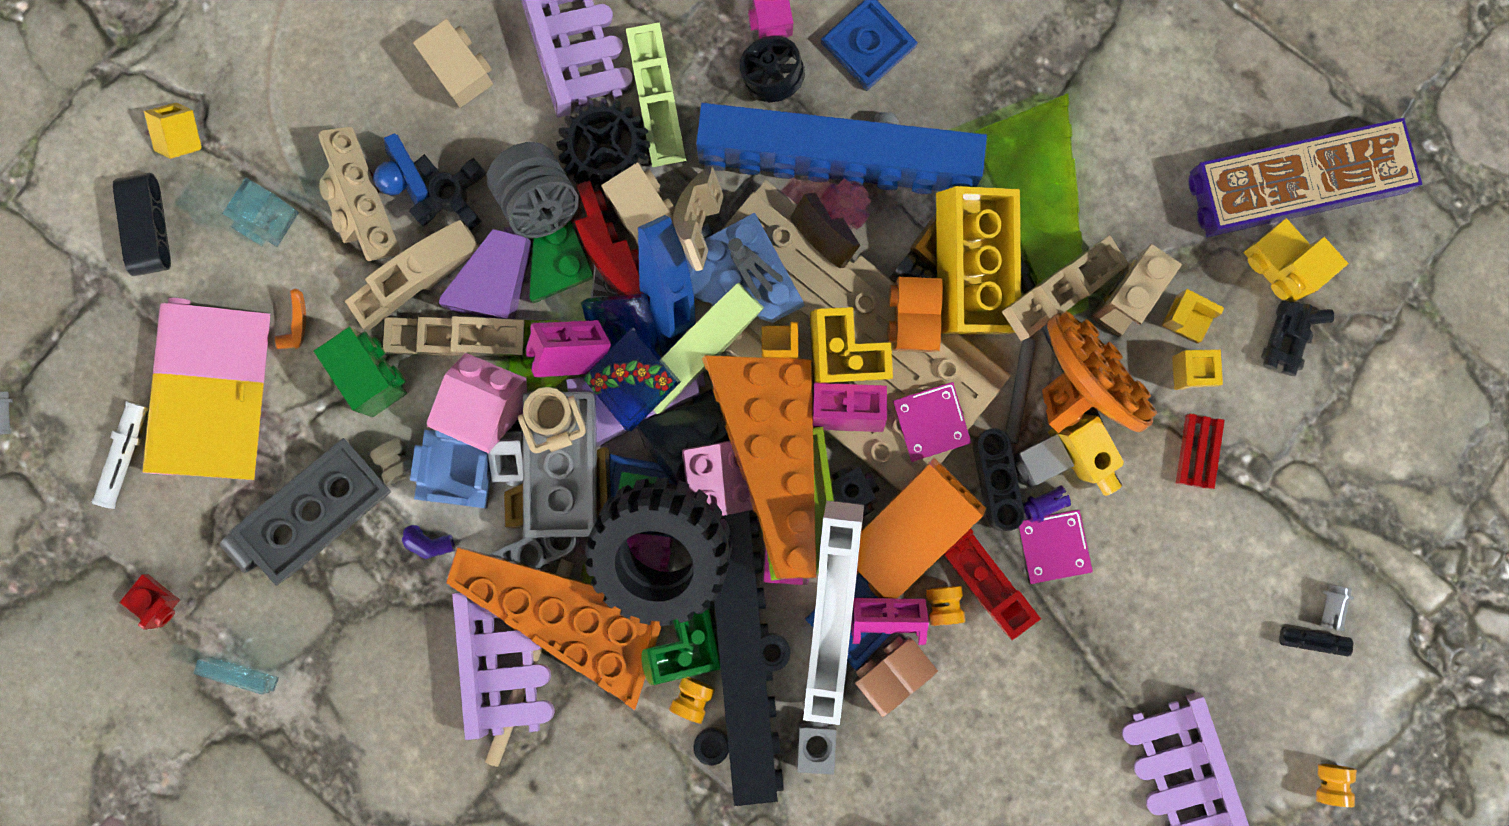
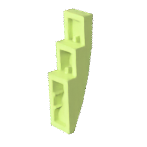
(656, 94)
(709, 338)

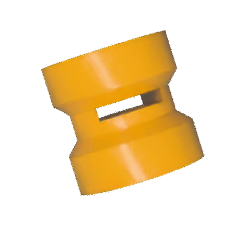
(949, 613)
(689, 707)
(1336, 783)

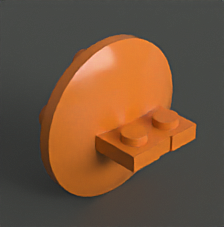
(1092, 379)

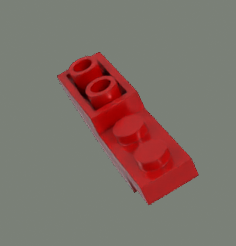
(613, 261)

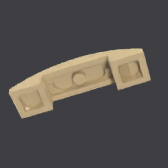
(698, 200)

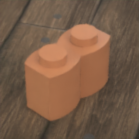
(894, 674)

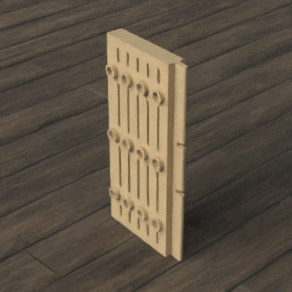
(867, 291)

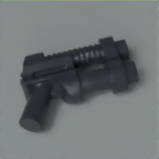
(1293, 322)

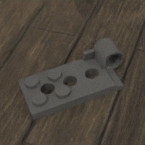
(252, 539)

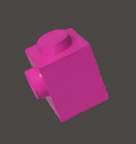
(771, 18)

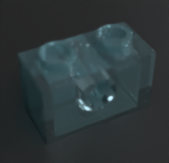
(259, 214)

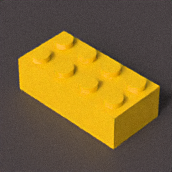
(978, 258)

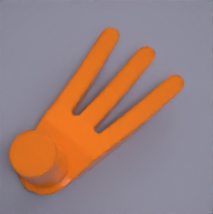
(298, 323)

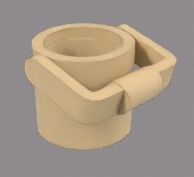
(552, 416)

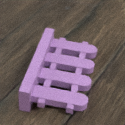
(573, 56)
(476, 681)
(1185, 756)

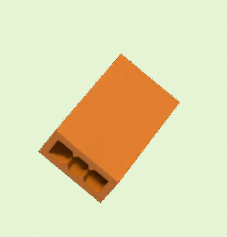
(915, 530)

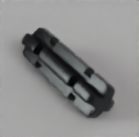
(1316, 641)

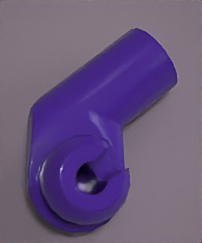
(425, 547)

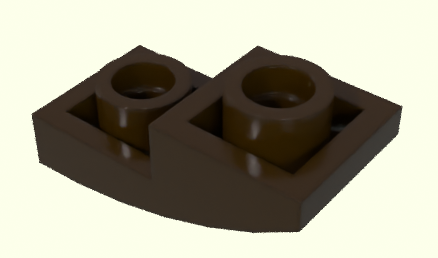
(827, 235)

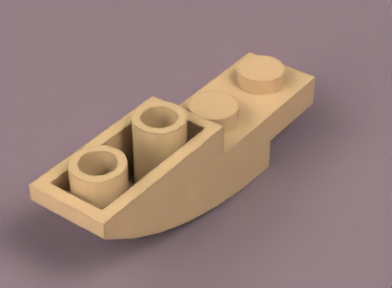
(410, 272)

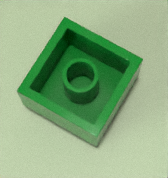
(361, 372)

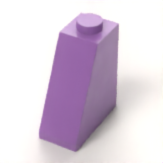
(491, 278)

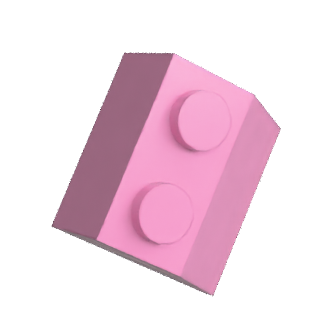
(477, 402)

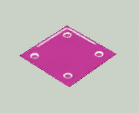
(932, 421)
(1055, 547)

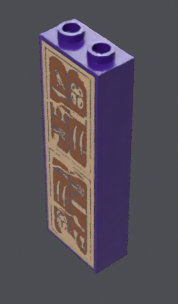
(1304, 177)

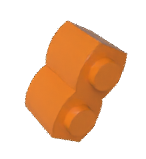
(916, 314)

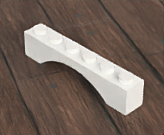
(833, 611)

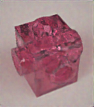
(853, 194)

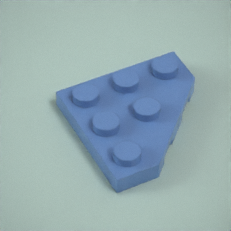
(722, 274)

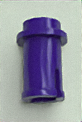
(1046, 504)

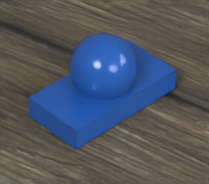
(399, 172)

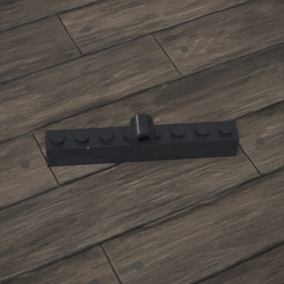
(747, 670)

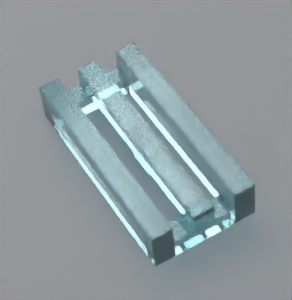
(236, 675)

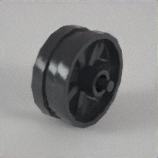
(764, 56)

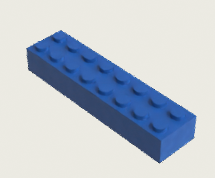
(838, 149)

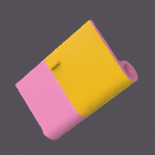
(206, 391)

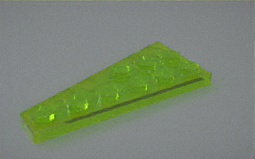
(1036, 156)

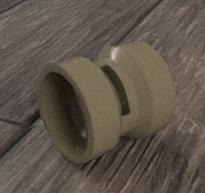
(393, 461)

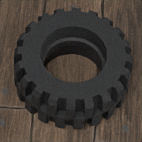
(650, 592)

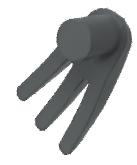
(745, 260)

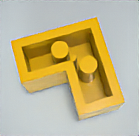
(1292, 262)
(836, 354)

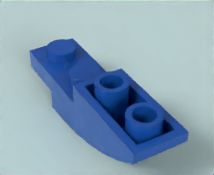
(666, 280)

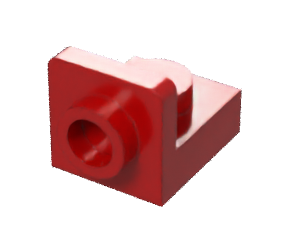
(150, 602)

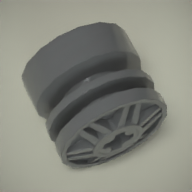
(532, 190)

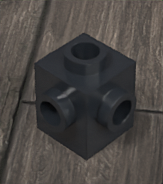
(848, 479)

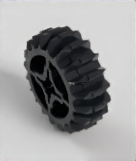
(581, 126)

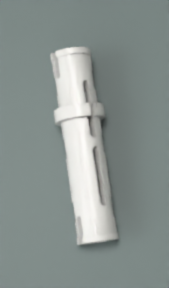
(107, 493)

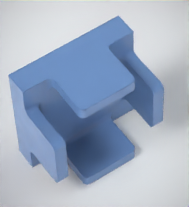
(450, 471)

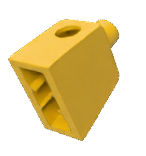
(1092, 453)

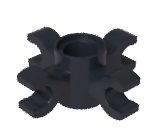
(427, 209)

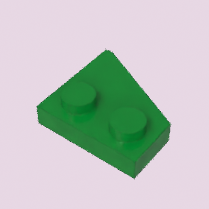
(557, 264)

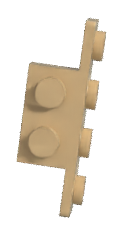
(354, 197)

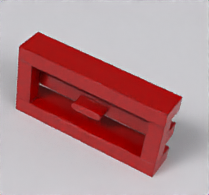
(1213, 455)

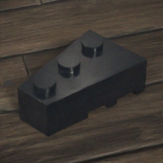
(681, 429)

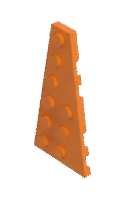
(772, 439)
(561, 618)

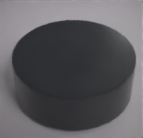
(711, 746)

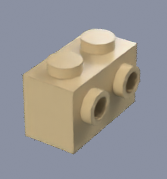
(453, 62)

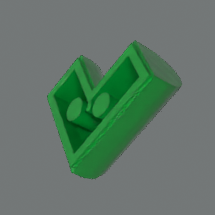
(689, 656)

